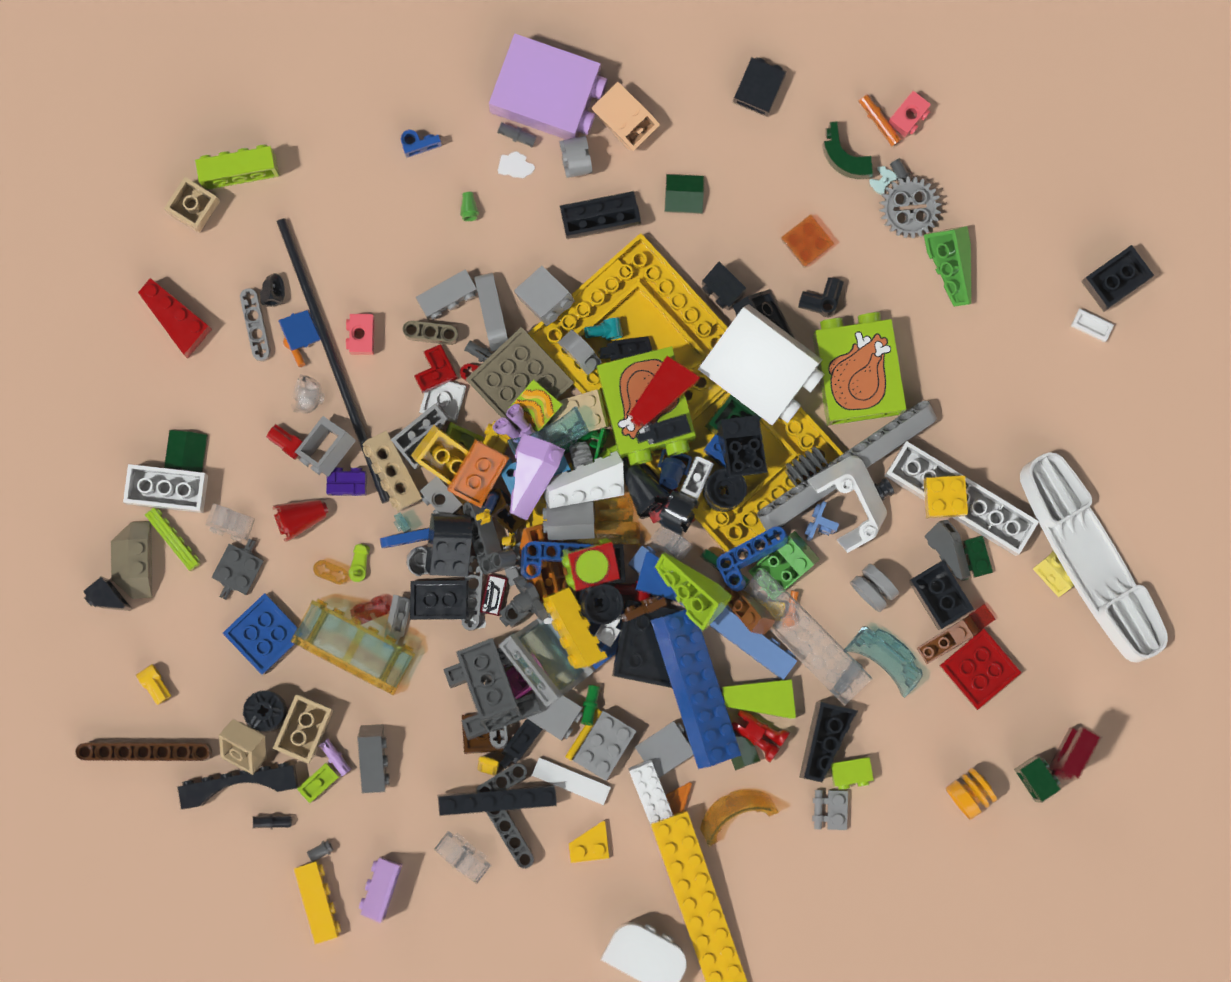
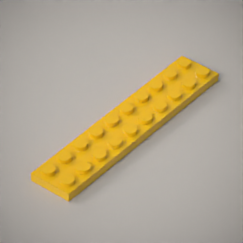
(697, 899)

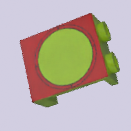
(590, 565)

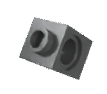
(512, 622)

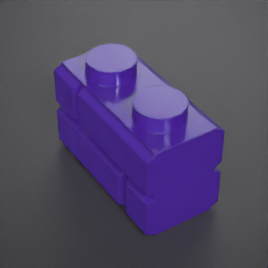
(347, 482)

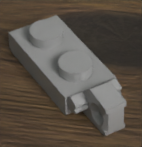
(397, 617)

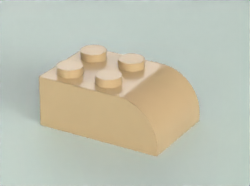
(303, 729)

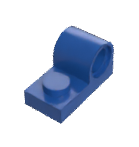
(430, 142)

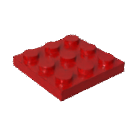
(980, 669)

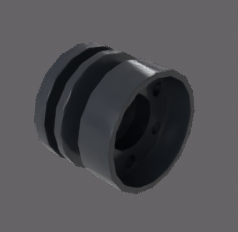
(734, 495)
(609, 603)
(272, 719)

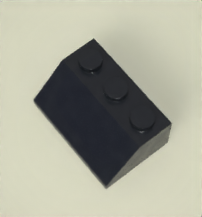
(766, 305)

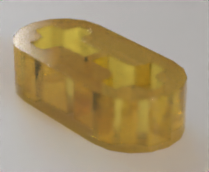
(328, 576)

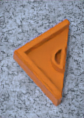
(678, 798)

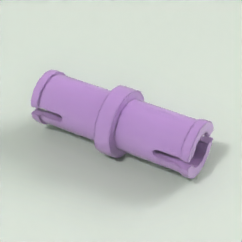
(335, 757)

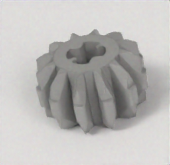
(580, 454)

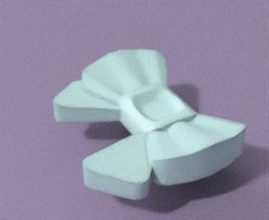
(887, 177)

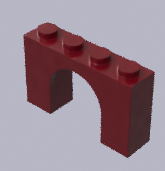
(1073, 753)

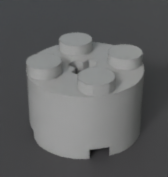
(575, 157)

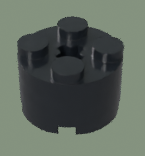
(678, 513)

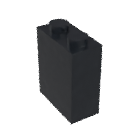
(759, 86)

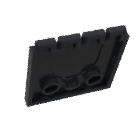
(638, 650)

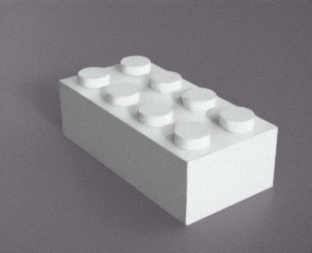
(165, 488)

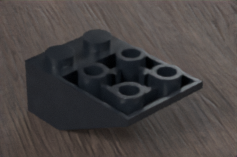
(742, 446)

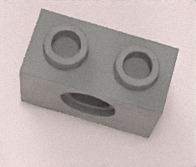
(436, 488)

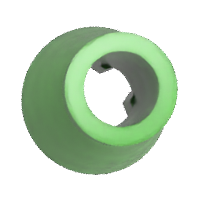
(468, 207)

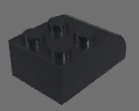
(449, 545)
(941, 595)

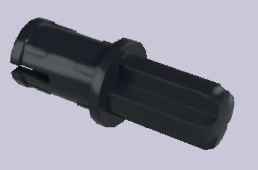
(272, 821)

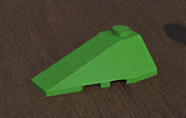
(952, 257)

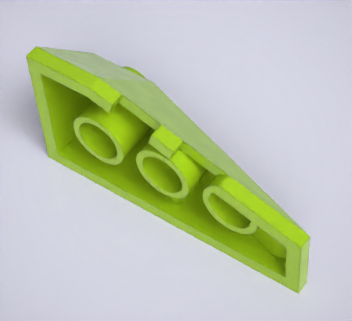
(698, 593)

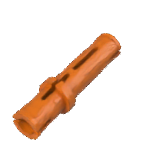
(881, 122)

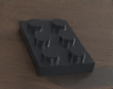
(439, 600)

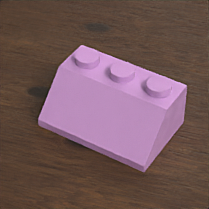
(380, 889)

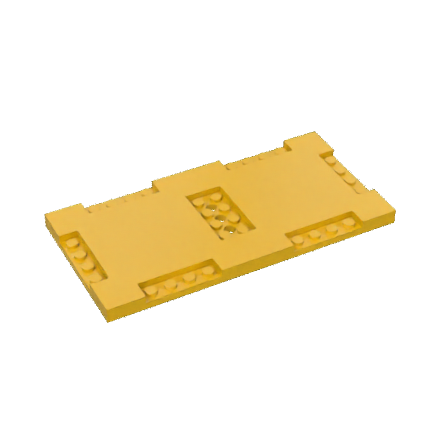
(662, 306)

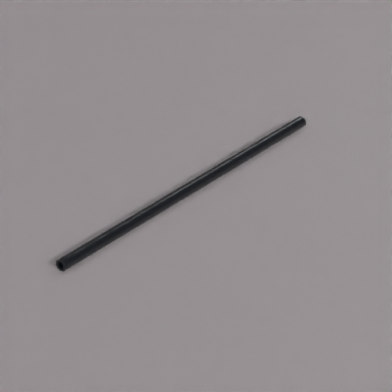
(329, 349)

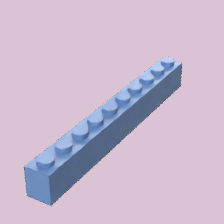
(732, 628)

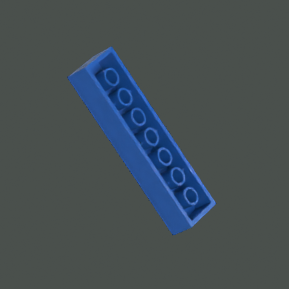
(696, 689)

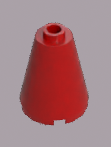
(298, 516)

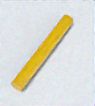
(581, 737)

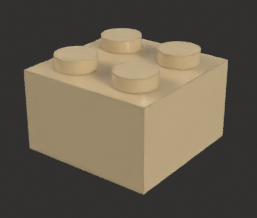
(192, 204)
(242, 746)

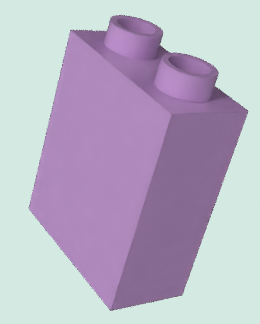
(547, 88)

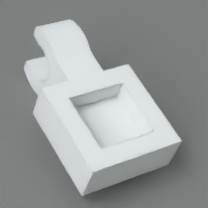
(608, 632)

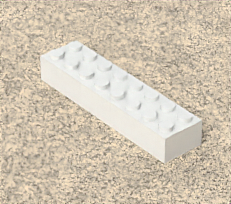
(986, 511)

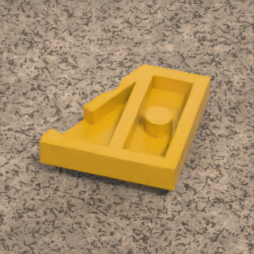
(590, 845)

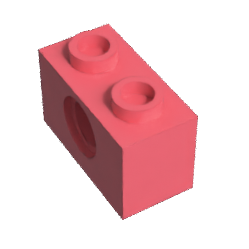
(915, 104)
(365, 345)

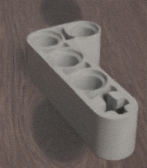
(491, 310)

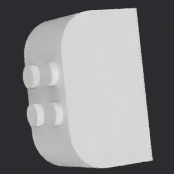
(645, 954)

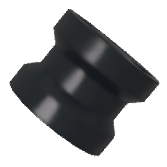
(884, 488)

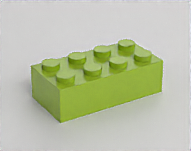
(237, 167)

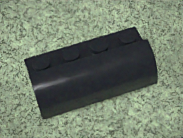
(600, 215)

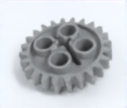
(908, 190)

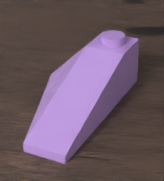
(534, 470)

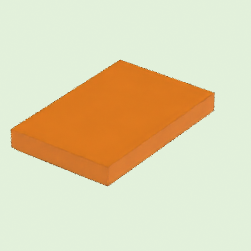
(478, 473)

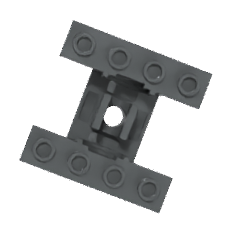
(494, 701)

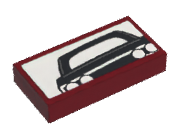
(493, 595)

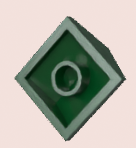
(684, 193)
(185, 451)

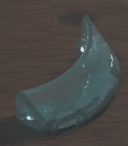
(560, 433)
(889, 654)

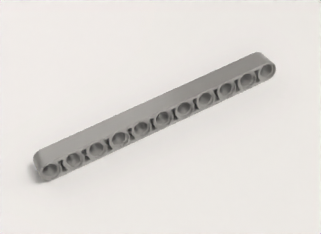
(868, 450)

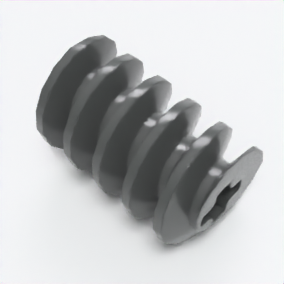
(805, 465)

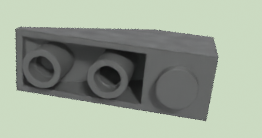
(948, 544)

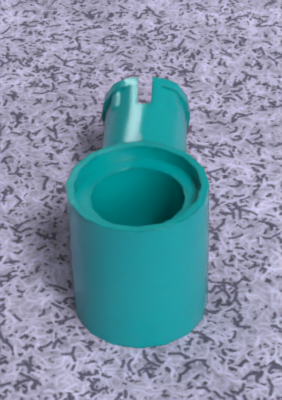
(610, 329)

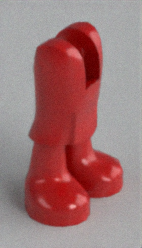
(756, 730)

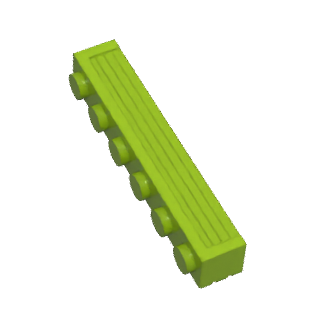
(169, 535)

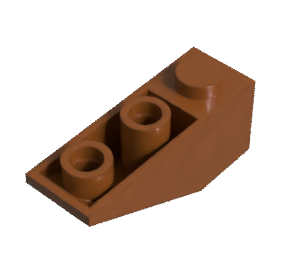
(750, 611)
(948, 639)

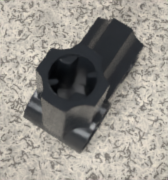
(815, 302)

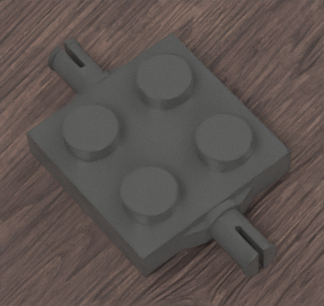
(237, 569)

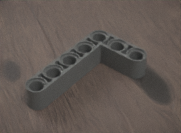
(503, 815)

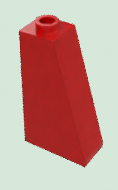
(663, 390)

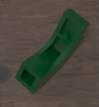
(843, 163)

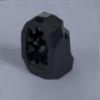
(272, 291)

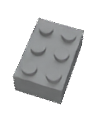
(604, 745)

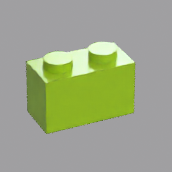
(851, 772)

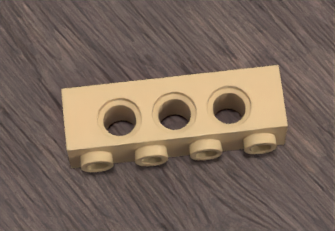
(383, 443)

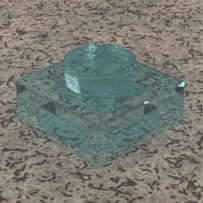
(401, 523)

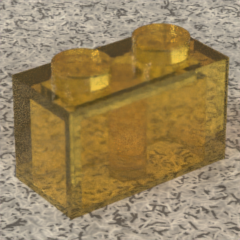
(613, 509)

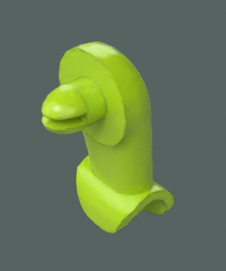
(359, 563)

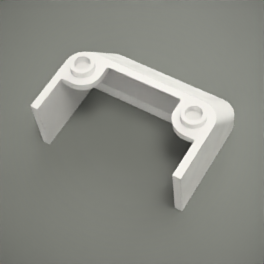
(848, 476)

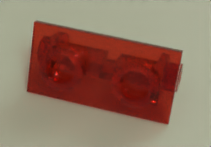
(377, 606)

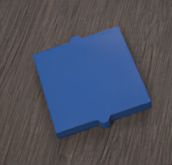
(299, 330)

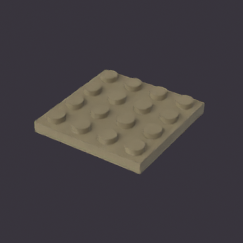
(512, 369)

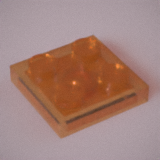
(807, 241)

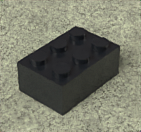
(1117, 278)

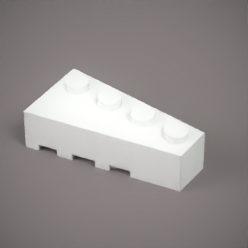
(587, 483)

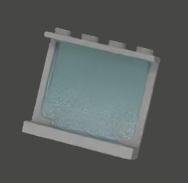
(543, 661)

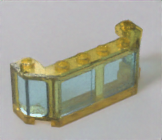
(353, 646)

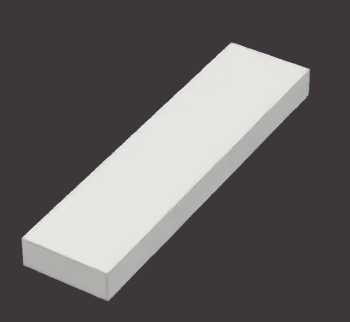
(571, 781)

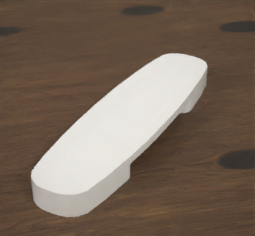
(1091, 558)

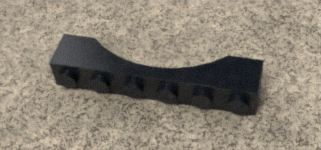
(197, 794)
(497, 800)

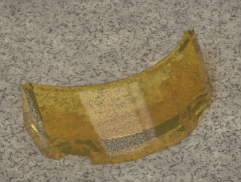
(616, 531)
(731, 806)

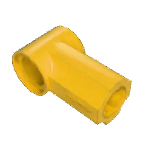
(151, 680)

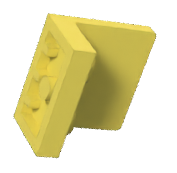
(1053, 574)

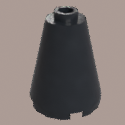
(645, 491)

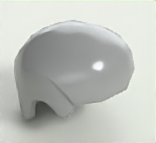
(417, 560)

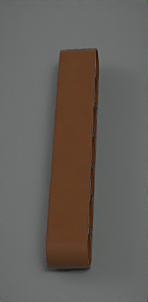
(134, 752)

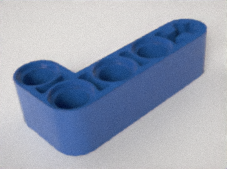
(541, 555)
(753, 555)

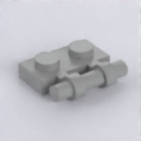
(836, 811)

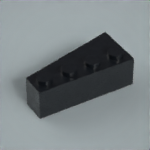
(824, 739)

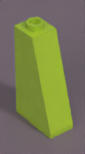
(766, 698)

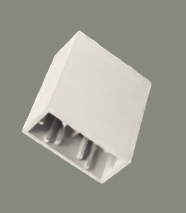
(762, 366)

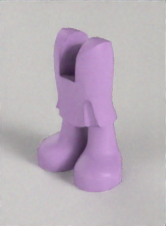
(516, 415)

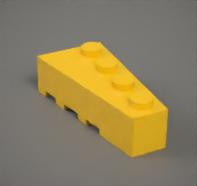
(573, 629)

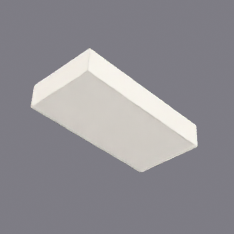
(1092, 325)

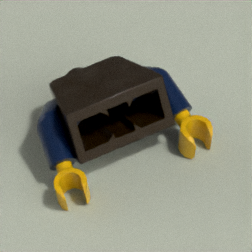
(499, 506)

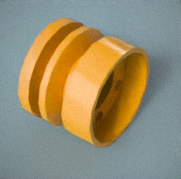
(971, 793)

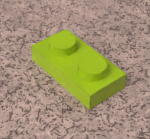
(318, 783)

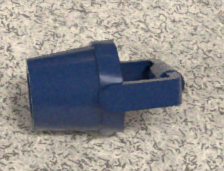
(673, 469)

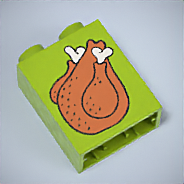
(859, 369)
(622, 386)

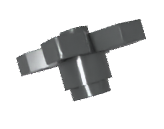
(527, 599)

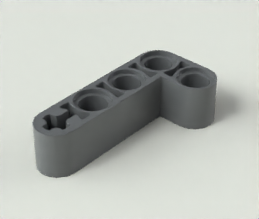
(486, 543)

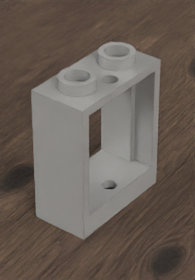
(333, 454)

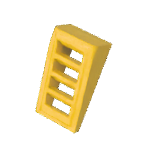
(488, 765)

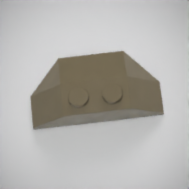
(133, 560)

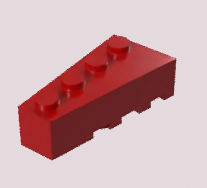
(177, 320)

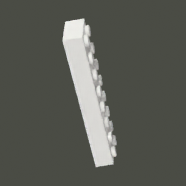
(650, 791)

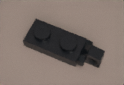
(625, 348)
(665, 430)
(520, 743)

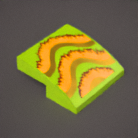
(537, 405)

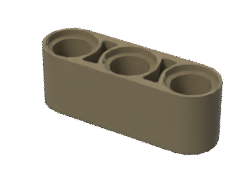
(438, 338)

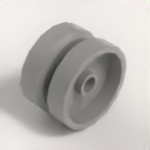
(874, 587)

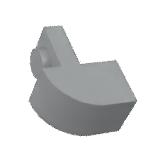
(580, 351)

